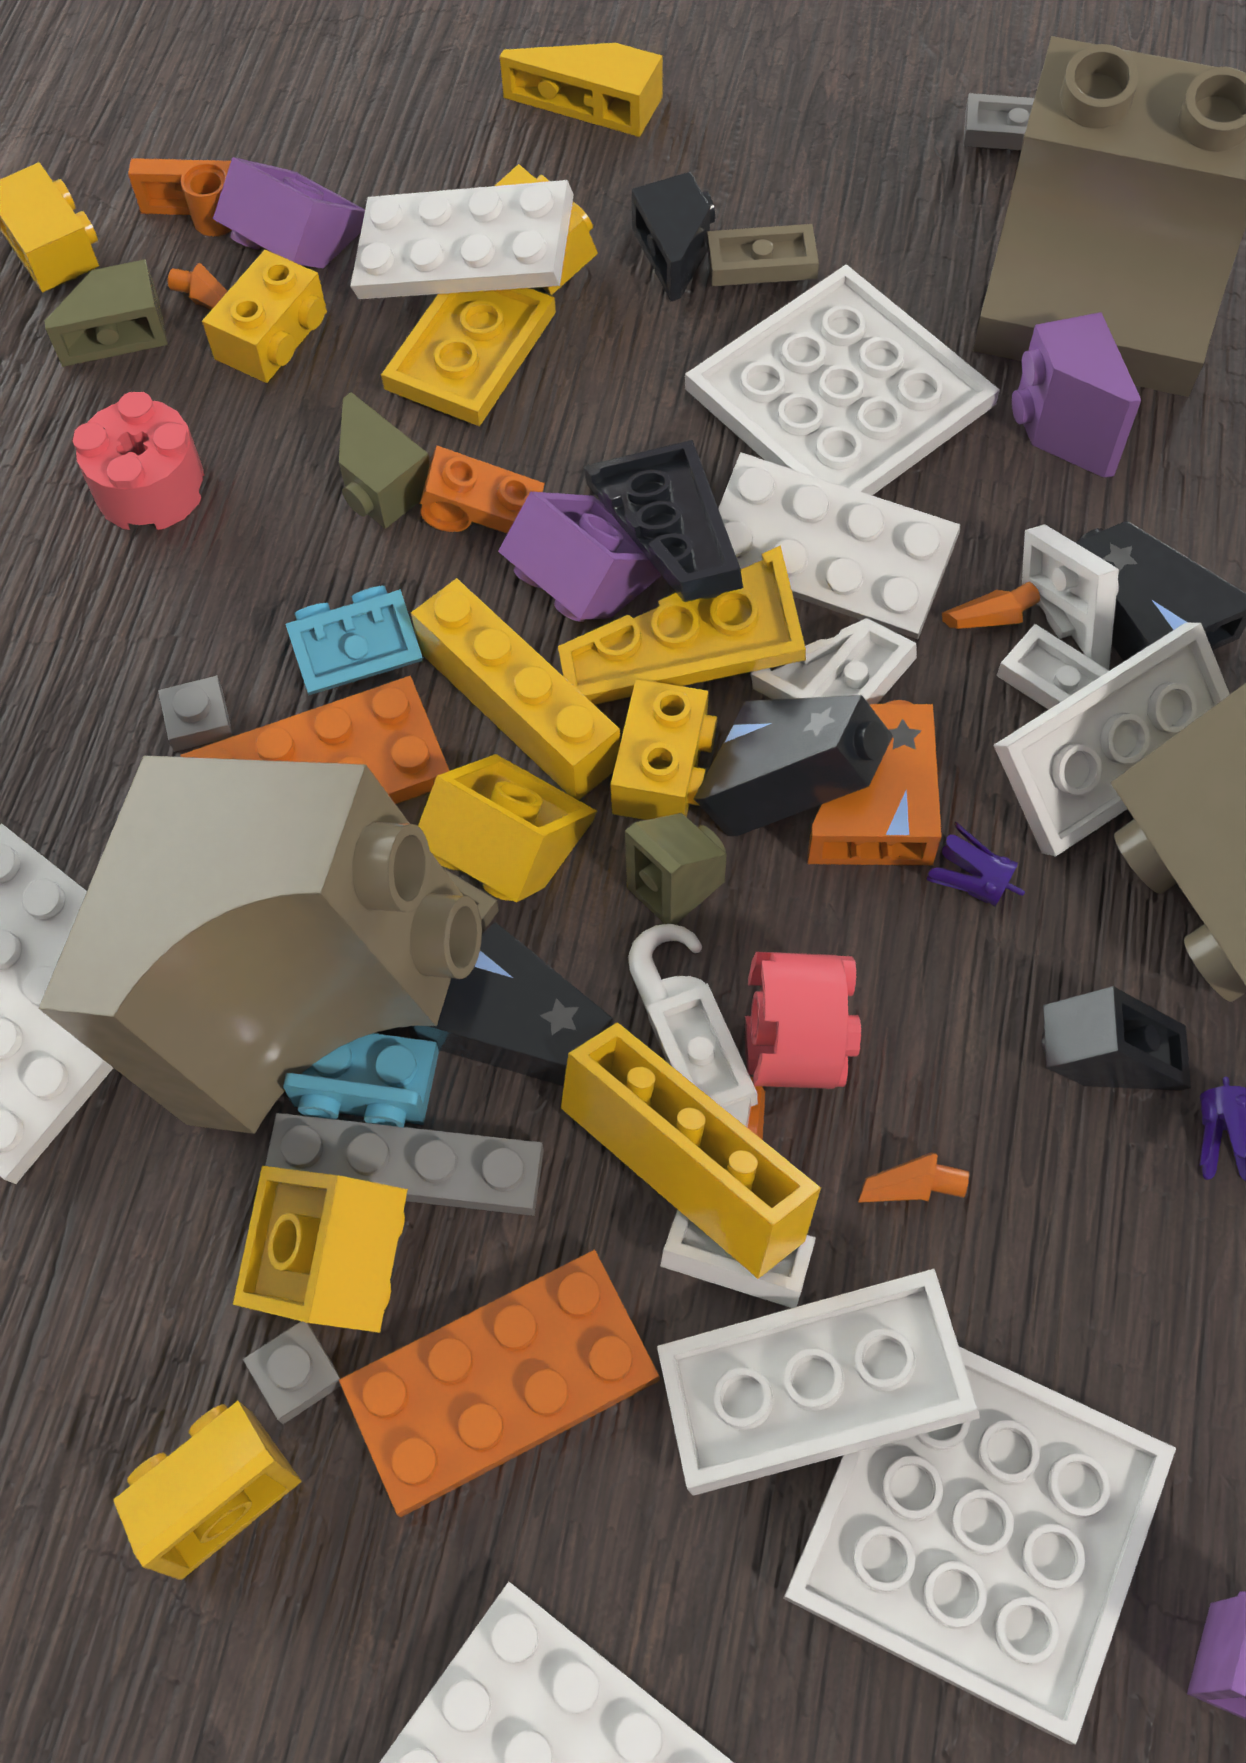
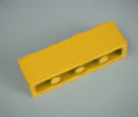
(517, 689)
(689, 1149)

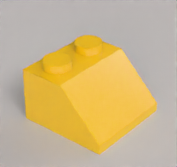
(502, 826)
(321, 1248)
(203, 1492)

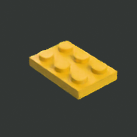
(468, 349)

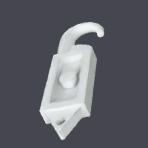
(691, 1024)

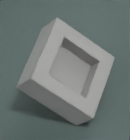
(195, 713)
(293, 1371)

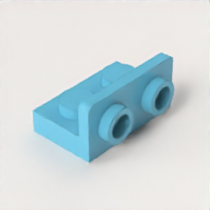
(353, 639)
(370, 1077)

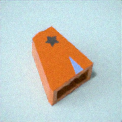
(899, 811)

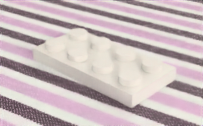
(463, 240)
(839, 543)
(1079, 746)
(815, 1382)

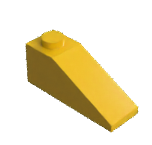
(587, 82)

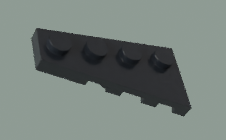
(671, 517)

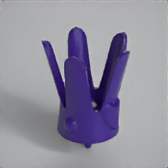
(988, 871)
(1223, 1110)

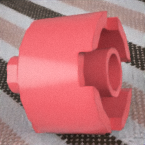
(140, 462)
(801, 1020)

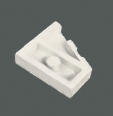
(1073, 589)
(857, 661)

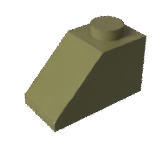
(108, 315)
(378, 464)
(673, 865)

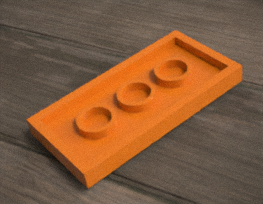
(372, 728)
(497, 1382)

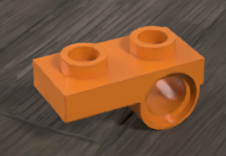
(181, 189)
(470, 491)

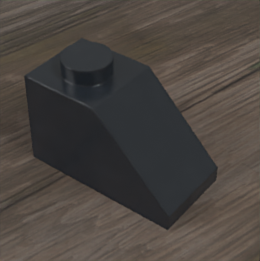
(672, 228)
(1115, 1042)

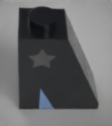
(1163, 591)
(791, 759)
(514, 1012)

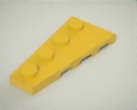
(692, 639)

